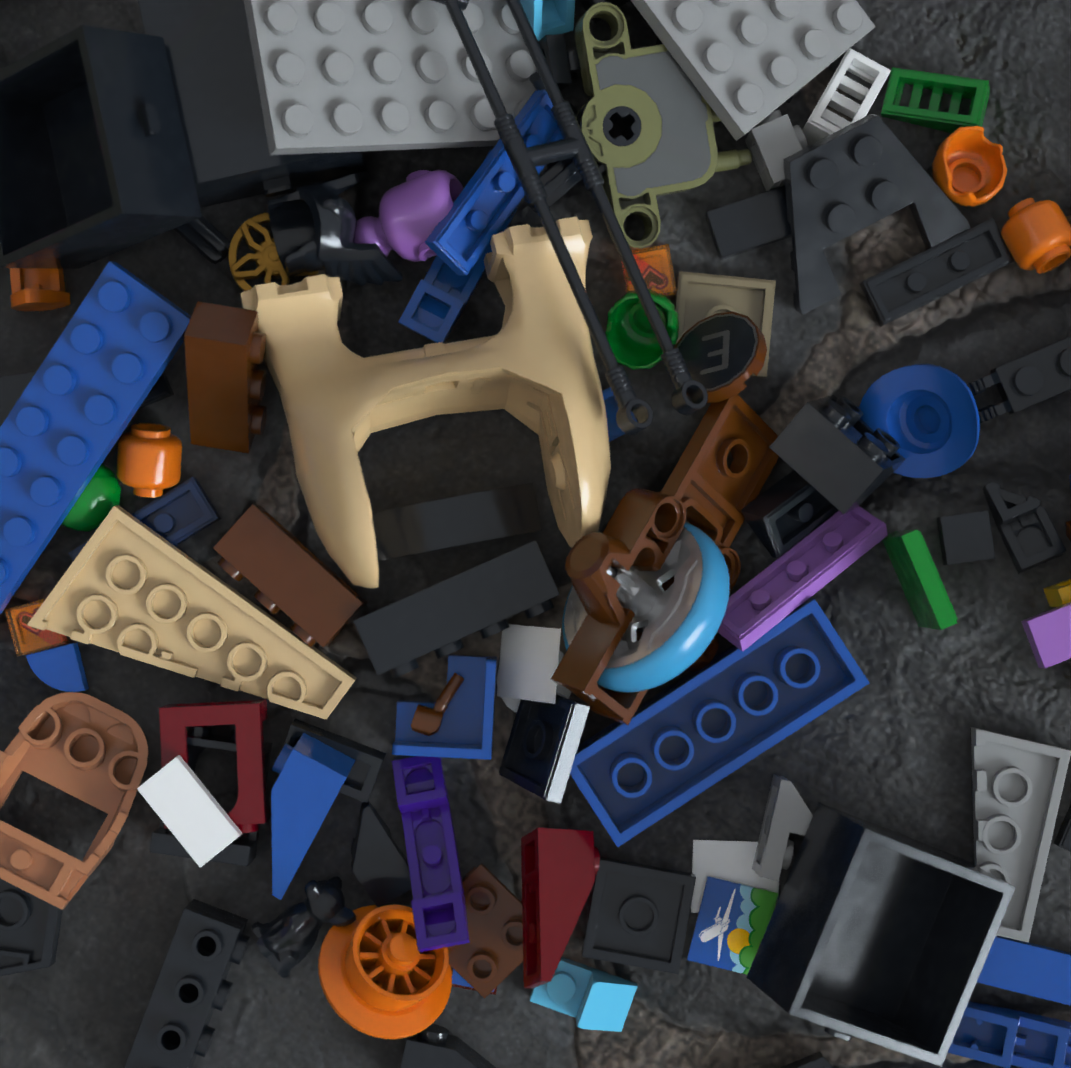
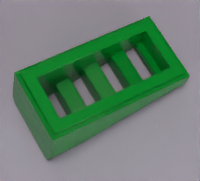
(959, 87)

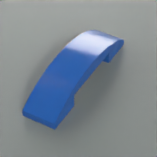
(443, 296)

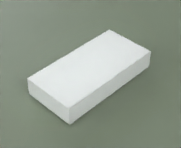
(189, 811)

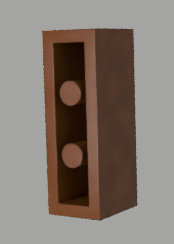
(225, 377)
(288, 577)

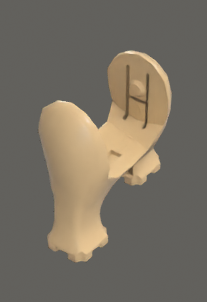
(533, 369)

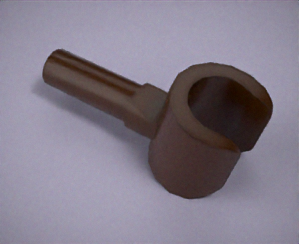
(429, 720)

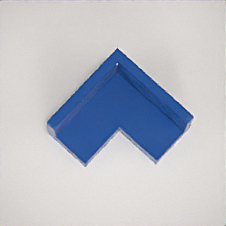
(467, 722)

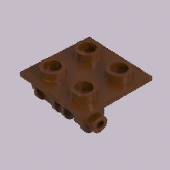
(494, 932)

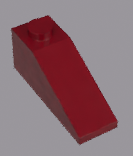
(556, 882)

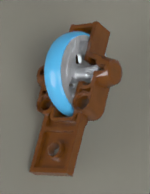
(662, 570)

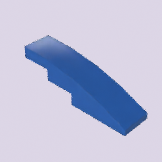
(1012, 1038)

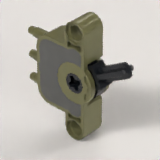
(667, 122)

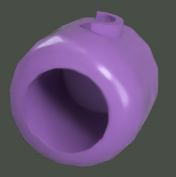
(410, 214)

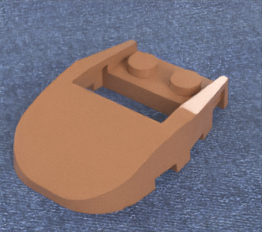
(87, 754)

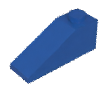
(300, 802)

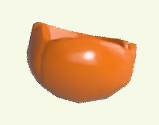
(969, 167)

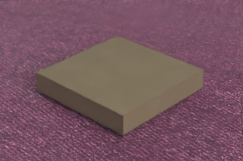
(707, 294)

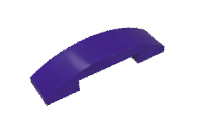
(431, 853)

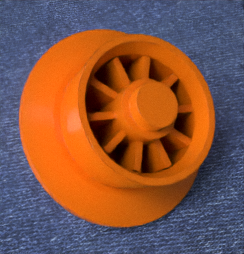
(380, 977)

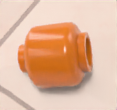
(1037, 235)
(149, 459)

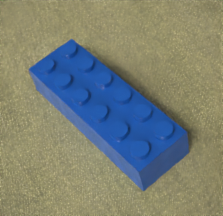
(714, 722)

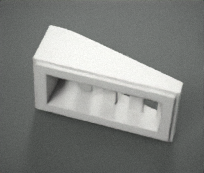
(825, 122)

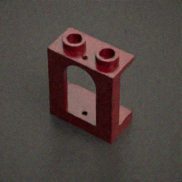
(248, 720)

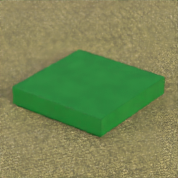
(920, 579)

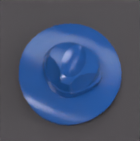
(928, 416)

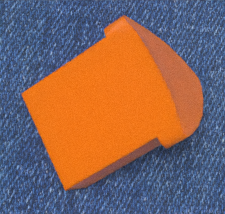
(38, 289)

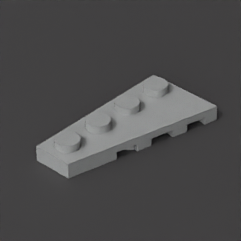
(1014, 817)

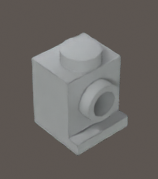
(771, 143)

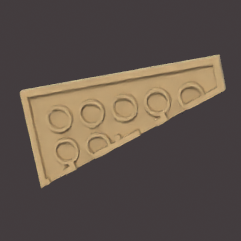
(167, 610)

